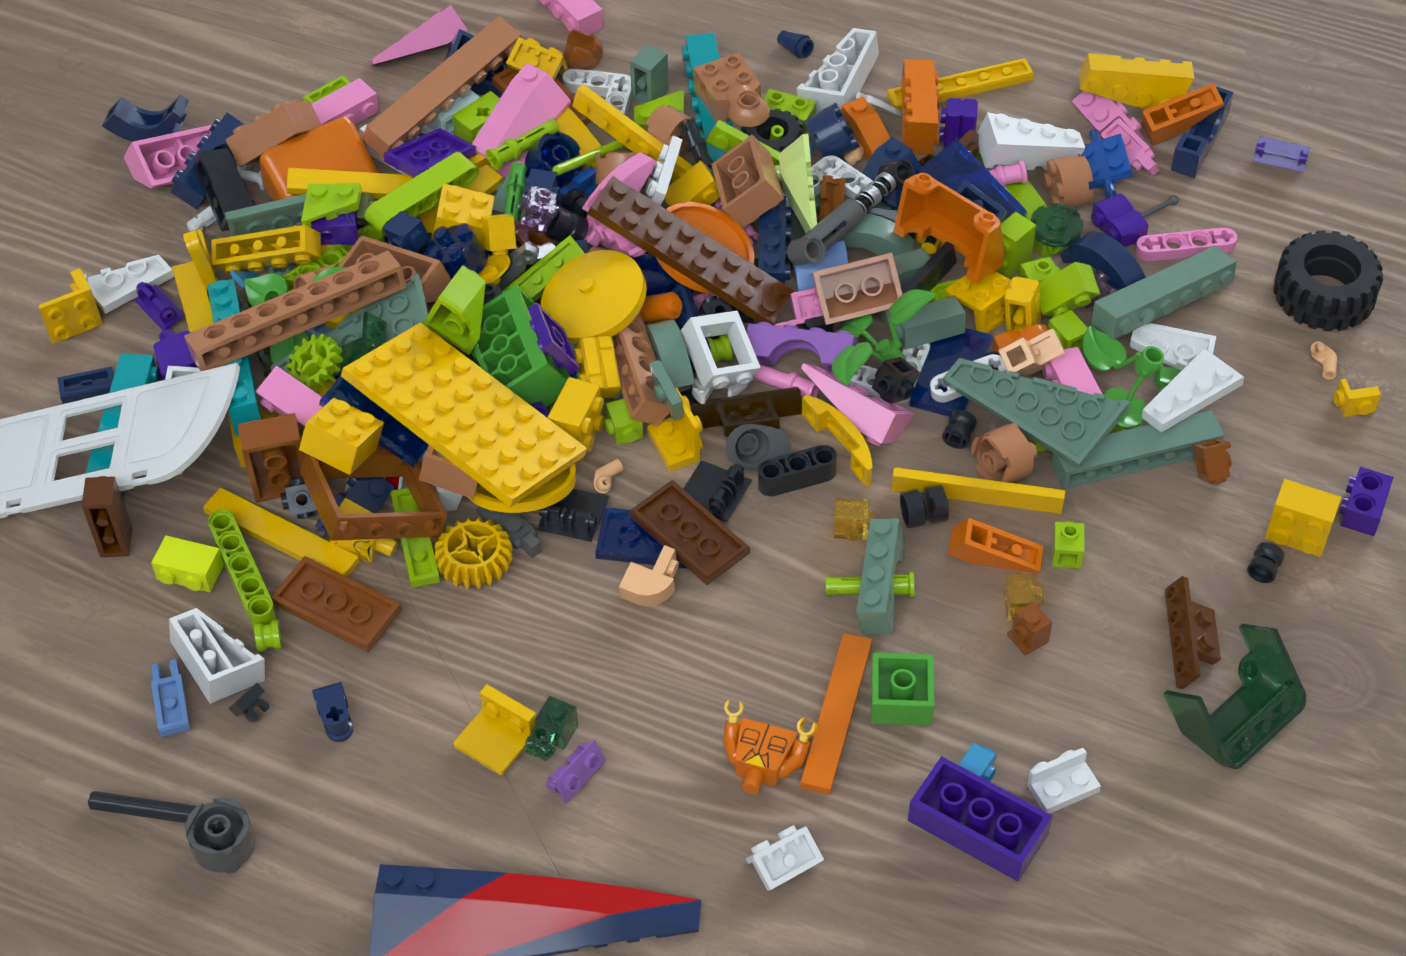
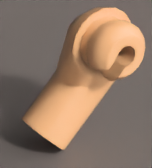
(854, 156)
(1326, 357)
(604, 474)

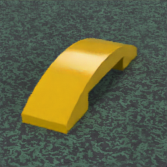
(822, 416)

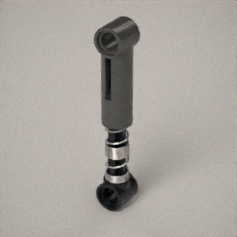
(848, 214)

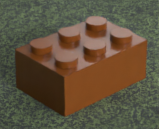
(271, 454)

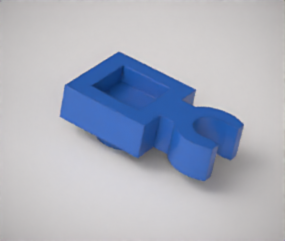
(584, 181)

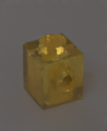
(852, 519)
(1020, 591)

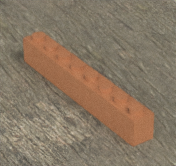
(442, 87)

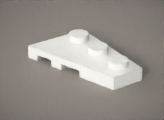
(119, 286)
(1176, 344)

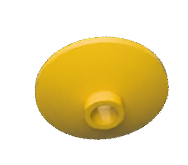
(495, 268)

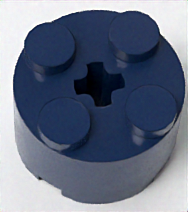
(832, 132)

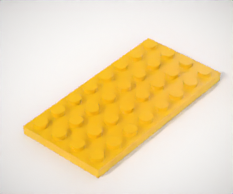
(464, 413)

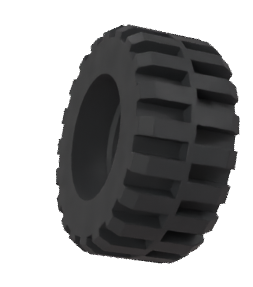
(1323, 304)

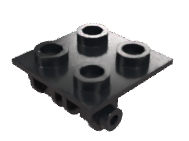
(718, 488)
(574, 515)

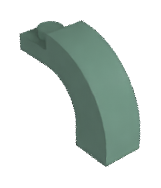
(878, 236)
(671, 351)

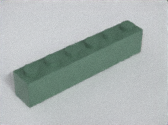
(1163, 292)
(1139, 450)

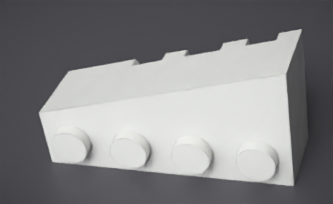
(843, 71)
(1011, 140)

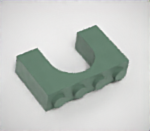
(935, 319)

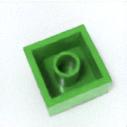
(902, 689)

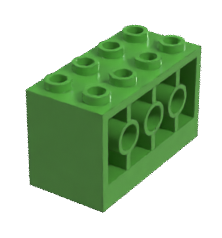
(511, 350)

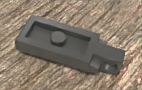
(519, 259)
(520, 531)

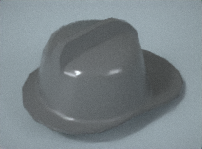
(754, 444)

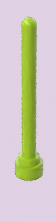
(587, 157)

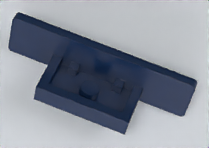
(365, 492)

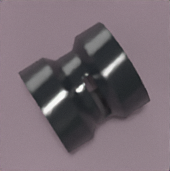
(574, 201)
(959, 430)
(1265, 562)

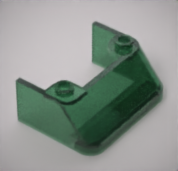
(1255, 712)

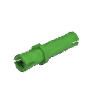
(517, 175)

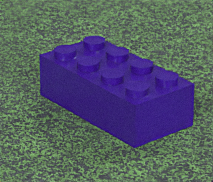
(979, 818)

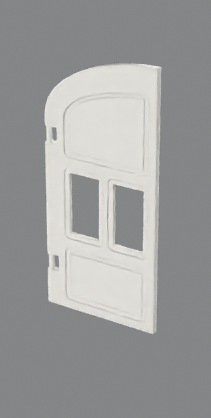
(157, 436)

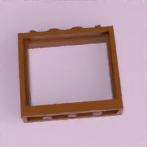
(381, 463)

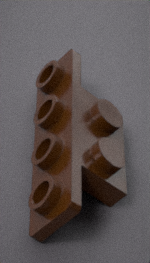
(1191, 633)

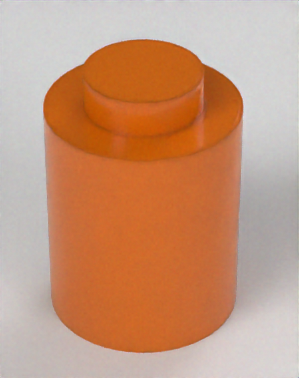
(661, 307)

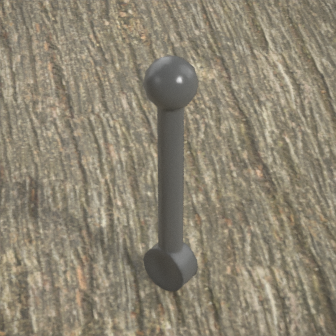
(1173, 199)

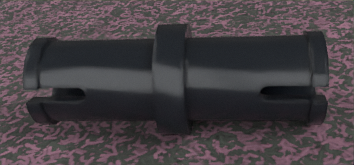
(695, 143)

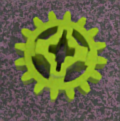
(315, 361)

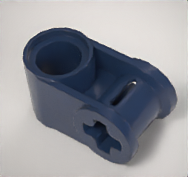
(334, 712)

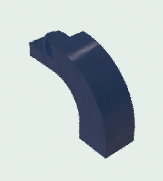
(139, 124)
(1106, 255)

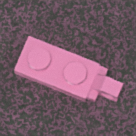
(1137, 150)

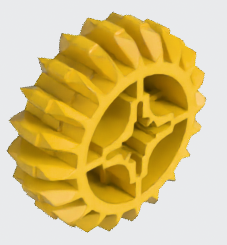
(466, 553)

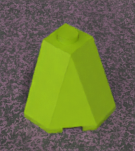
(459, 310)

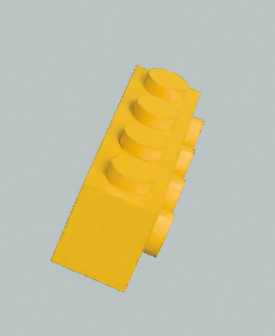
(266, 249)

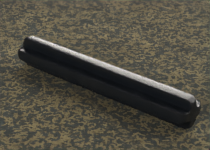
(140, 806)

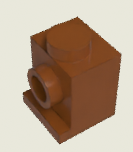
(1213, 460)
(1030, 628)

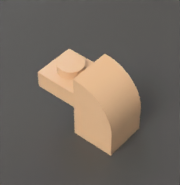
(1030, 356)
(650, 586)

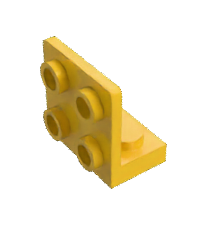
(531, 52)
(984, 298)
(71, 312)
(678, 440)
(497, 731)

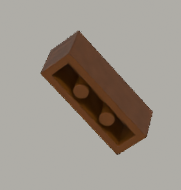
(107, 516)

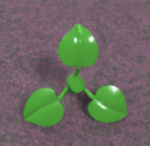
(268, 287)
(1105, 352)
(854, 357)

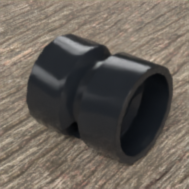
(567, 224)
(914, 507)

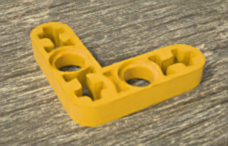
(201, 256)

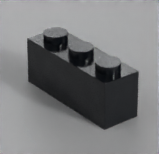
(222, 183)

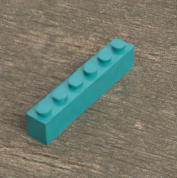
(131, 372)

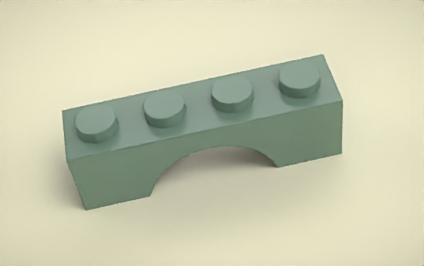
(876, 594)

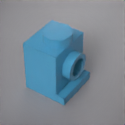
(980, 761)

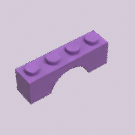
(773, 342)

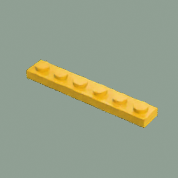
(623, 128)

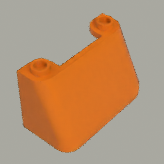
(327, 147)
(939, 211)

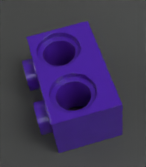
(1366, 502)

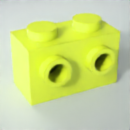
(187, 564)

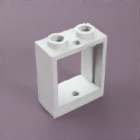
(713, 325)

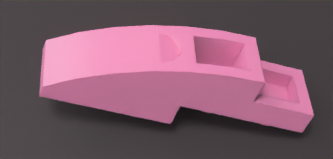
(631, 172)

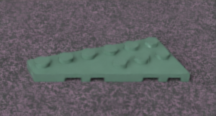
(399, 310)
(1045, 411)

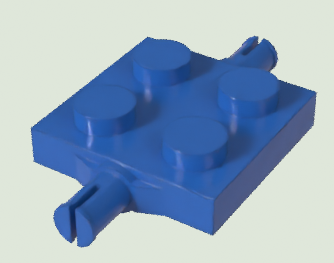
(1107, 161)

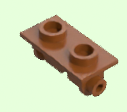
(831, 195)

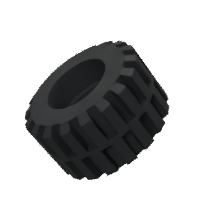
(790, 123)

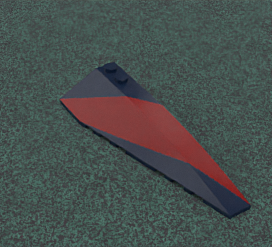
(514, 914)

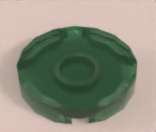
(1057, 225)

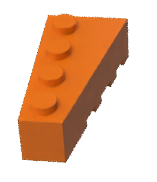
(919, 106)

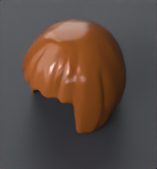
(583, 50)

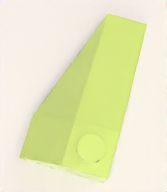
(797, 180)

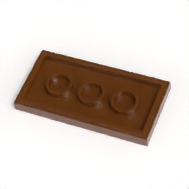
(691, 530)

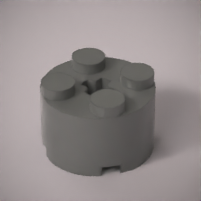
(220, 835)

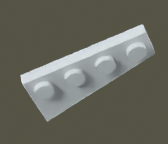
(1191, 390)

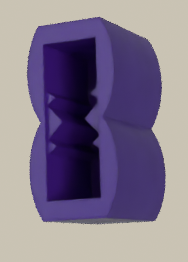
(1119, 219)

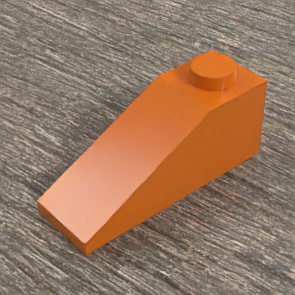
(1180, 113)
(865, 124)
(993, 547)

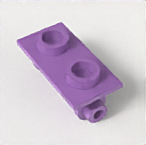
(580, 768)

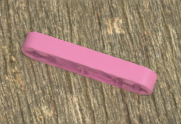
(1222, 238)

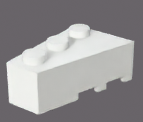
(214, 658)

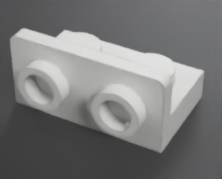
(1062, 781)
(786, 857)

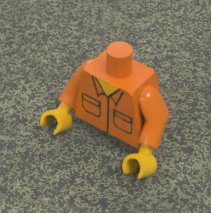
(763, 750)

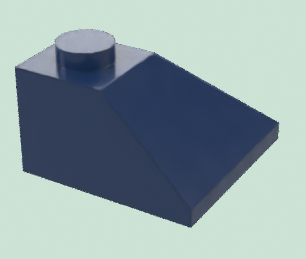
(890, 151)

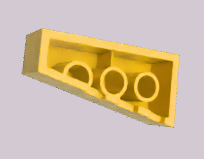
(1135, 80)

